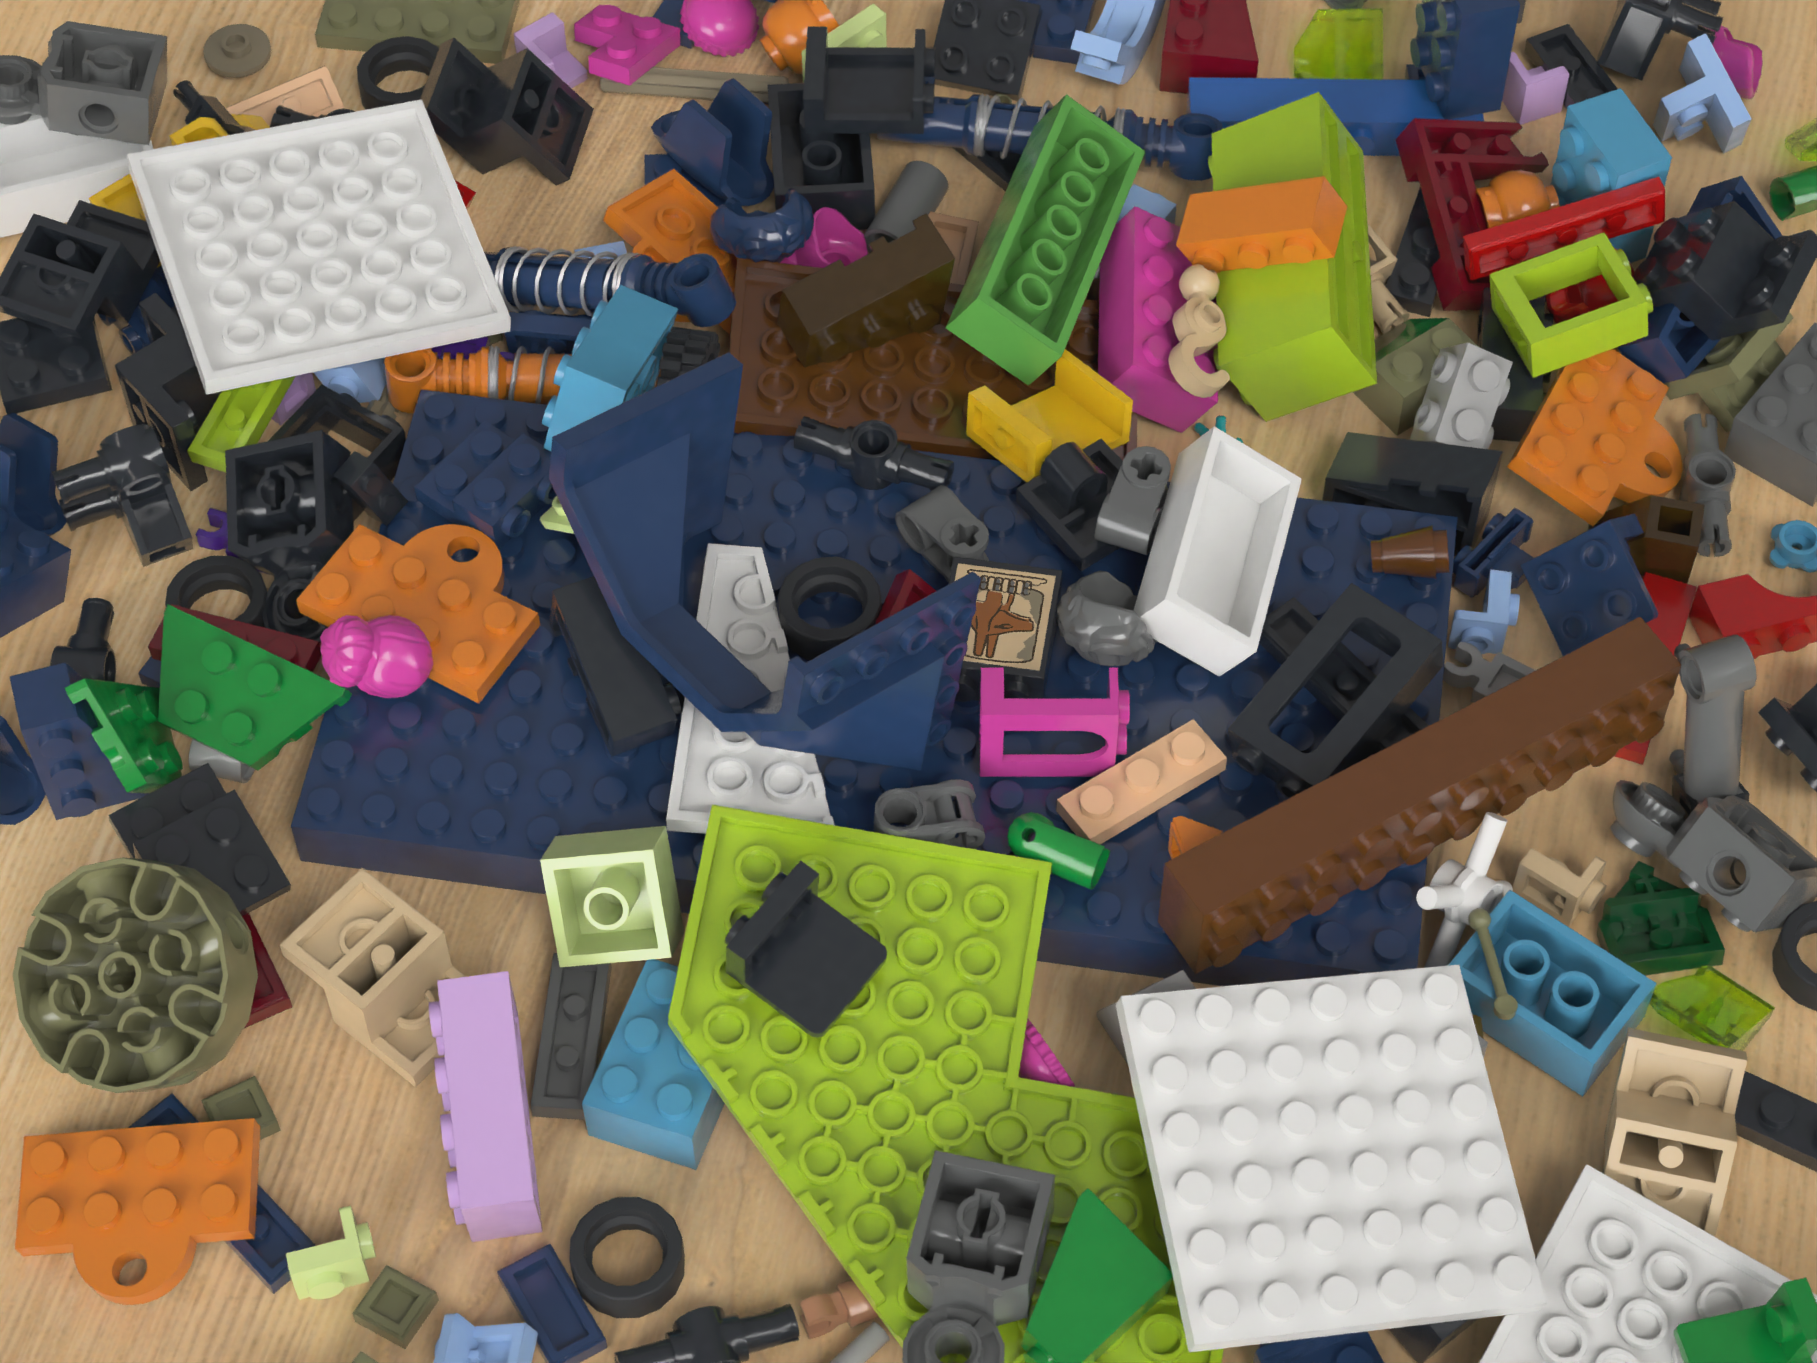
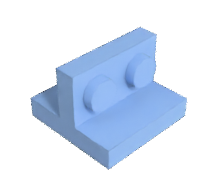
(1706, 97)

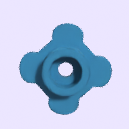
(1797, 535)

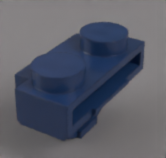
(1496, 551)

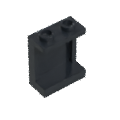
(867, 87)

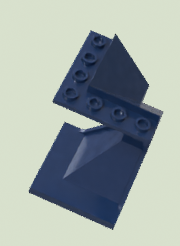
(656, 477)

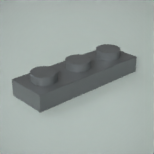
(570, 1039)

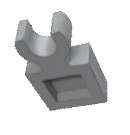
(1481, 674)

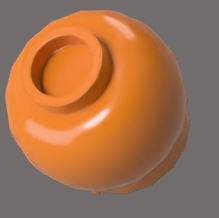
(787, 30)
(1515, 196)

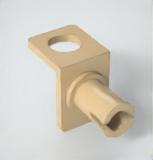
(1386, 308)

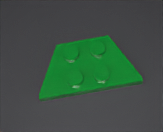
(236, 692)
(130, 733)

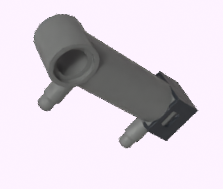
(1715, 687)

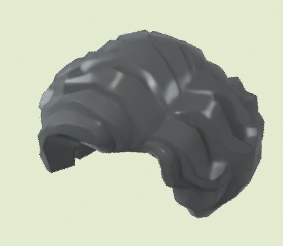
(1101, 621)

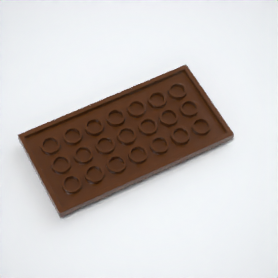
(909, 382)

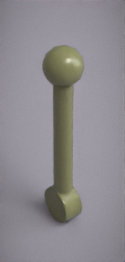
(1504, 1005)

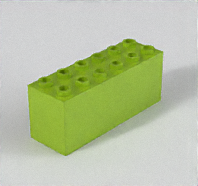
(1297, 327)

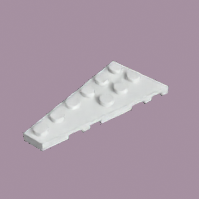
(730, 766)

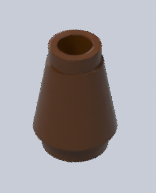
(1412, 553)

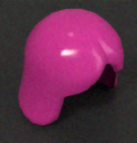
(1741, 61)

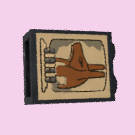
(1010, 627)

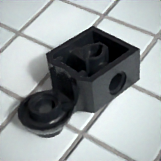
(288, 518)

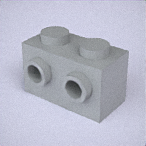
(1462, 397)

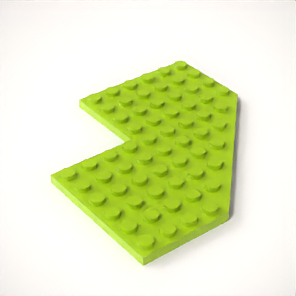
(912, 1062)

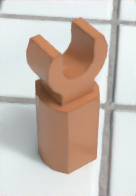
(827, 1311)

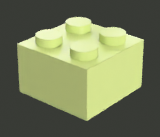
(612, 896)

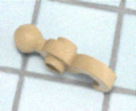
(1198, 328)

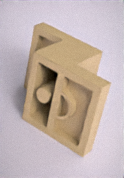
(376, 970)
(1675, 1123)

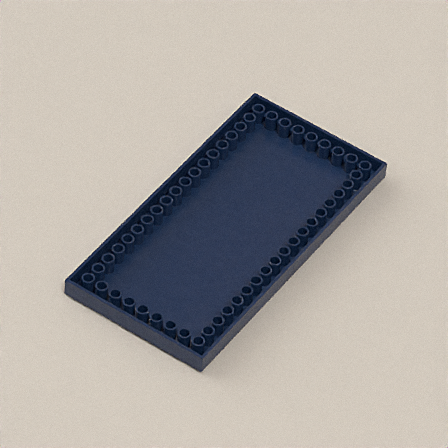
(488, 785)

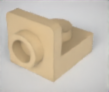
(1557, 889)

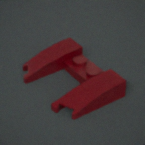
(1445, 162)

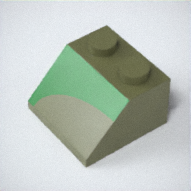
(1405, 368)

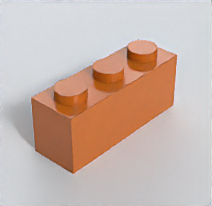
(1262, 225)

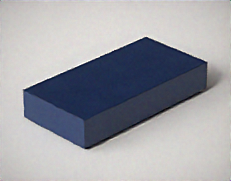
(552, 1307)

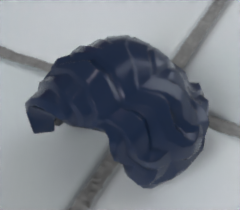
(760, 233)

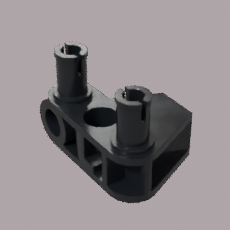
(1642, 24)
(133, 484)

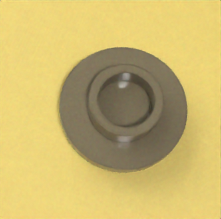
(237, 50)

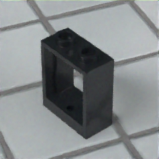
(345, 415)

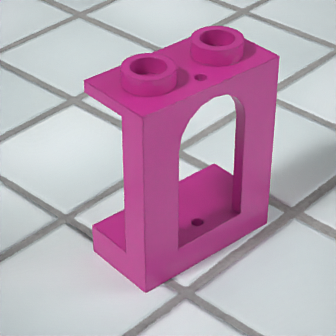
(1100, 716)

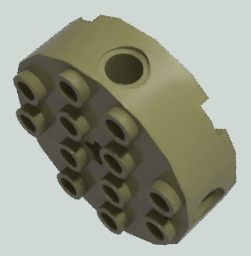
(127, 922)

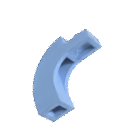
(1118, 39)

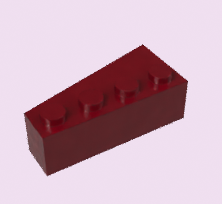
(1207, 42)

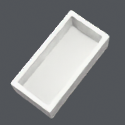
(53, 170)
(1217, 551)

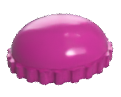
(720, 25)
(1039, 1061)

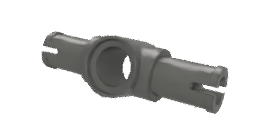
(1708, 482)

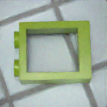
(1580, 336)

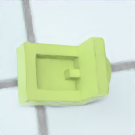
(332, 1266)

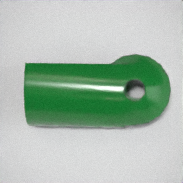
(1794, 193)
(1070, 854)

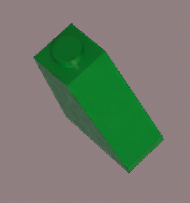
(1094, 1288)

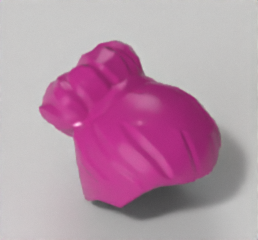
(829, 241)
(378, 655)

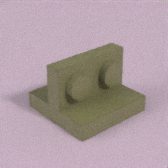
(1733, 371)

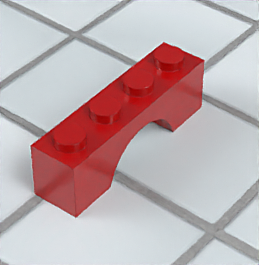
(1756, 614)

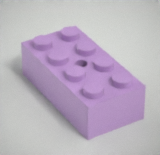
(489, 1108)

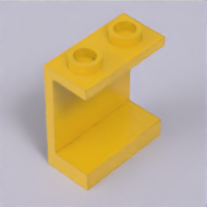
(1075, 410)

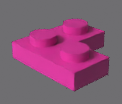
(625, 42)

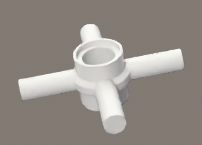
(1462, 888)

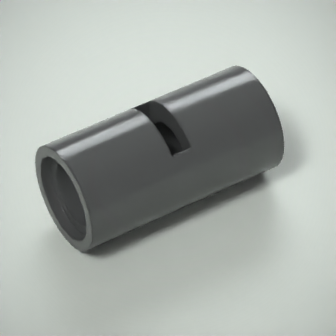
(913, 195)

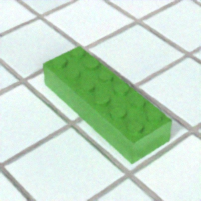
(1046, 241)

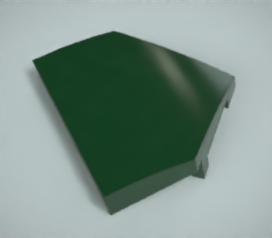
(1658, 926)

